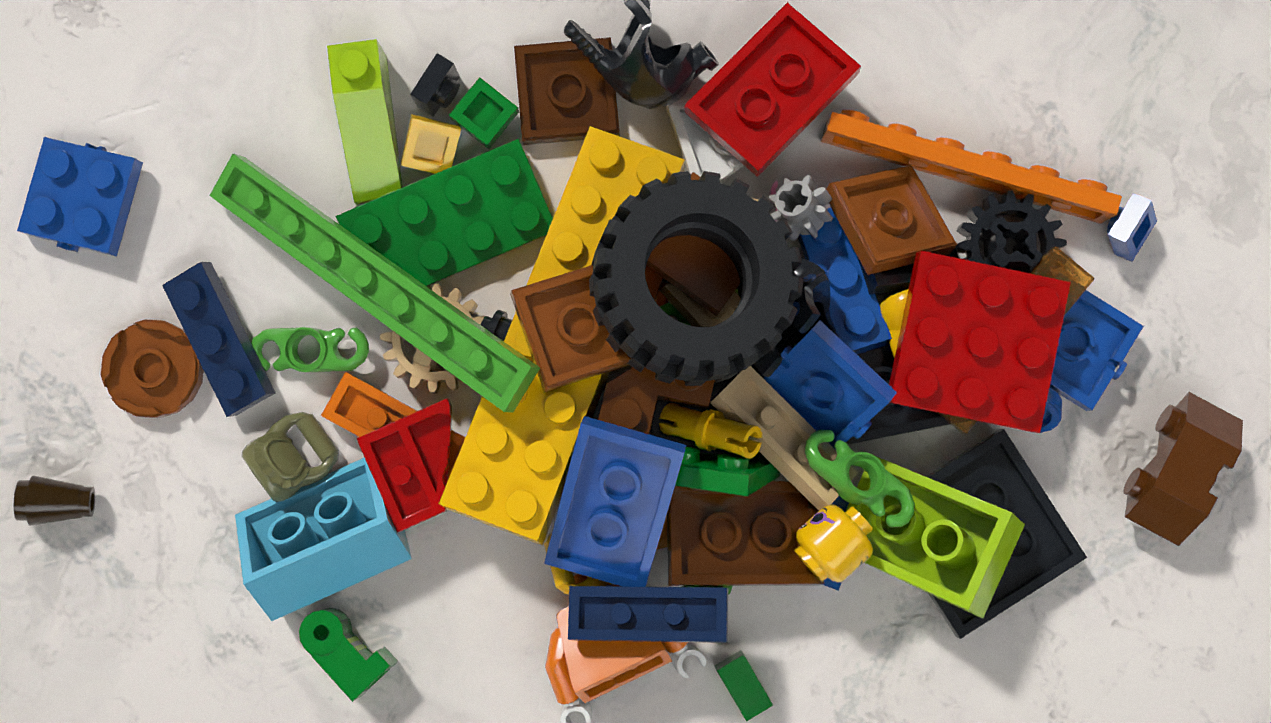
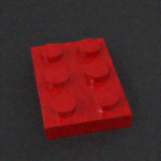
(772, 89)

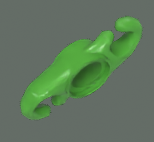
(329, 357)
(881, 480)

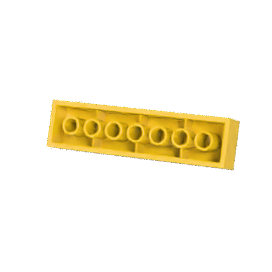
(519, 461)

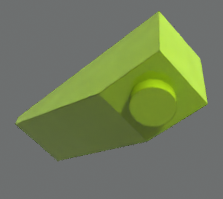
(365, 118)

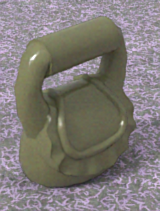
(279, 463)

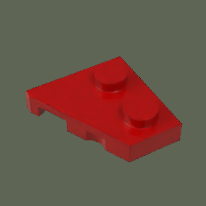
(411, 463)

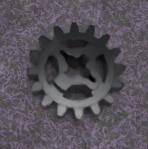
(995, 231)

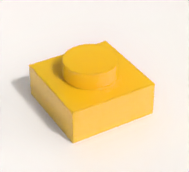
(430, 144)

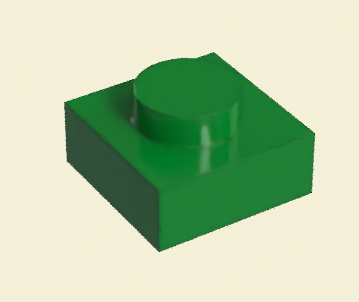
(484, 113)

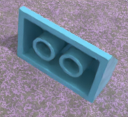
(318, 541)

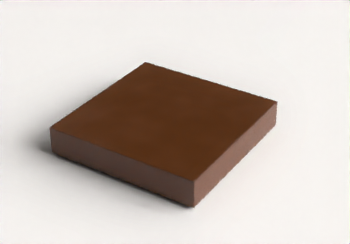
(562, 93)

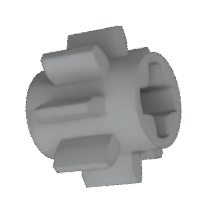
(801, 206)

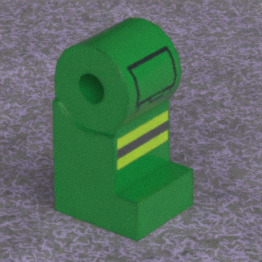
(341, 654)

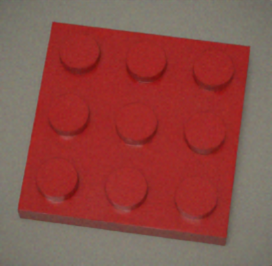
(978, 341)

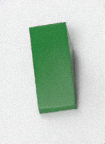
(743, 685)

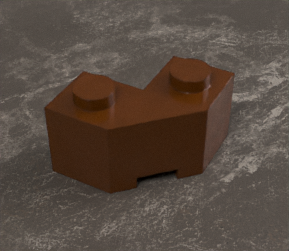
(634, 395)
(1174, 487)

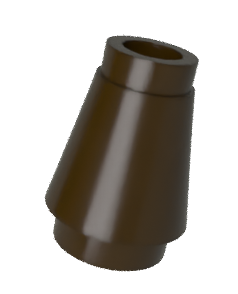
(51, 500)

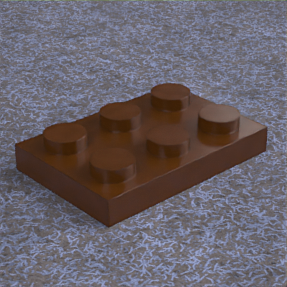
(737, 537)

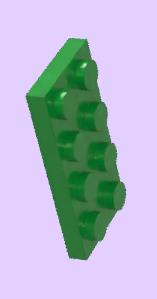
(456, 216)

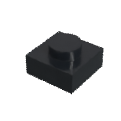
(436, 86)

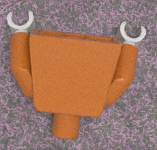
(593, 668)

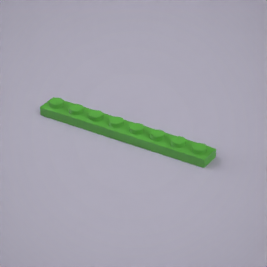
(376, 284)

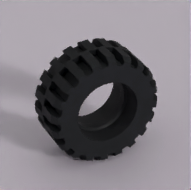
(736, 226)

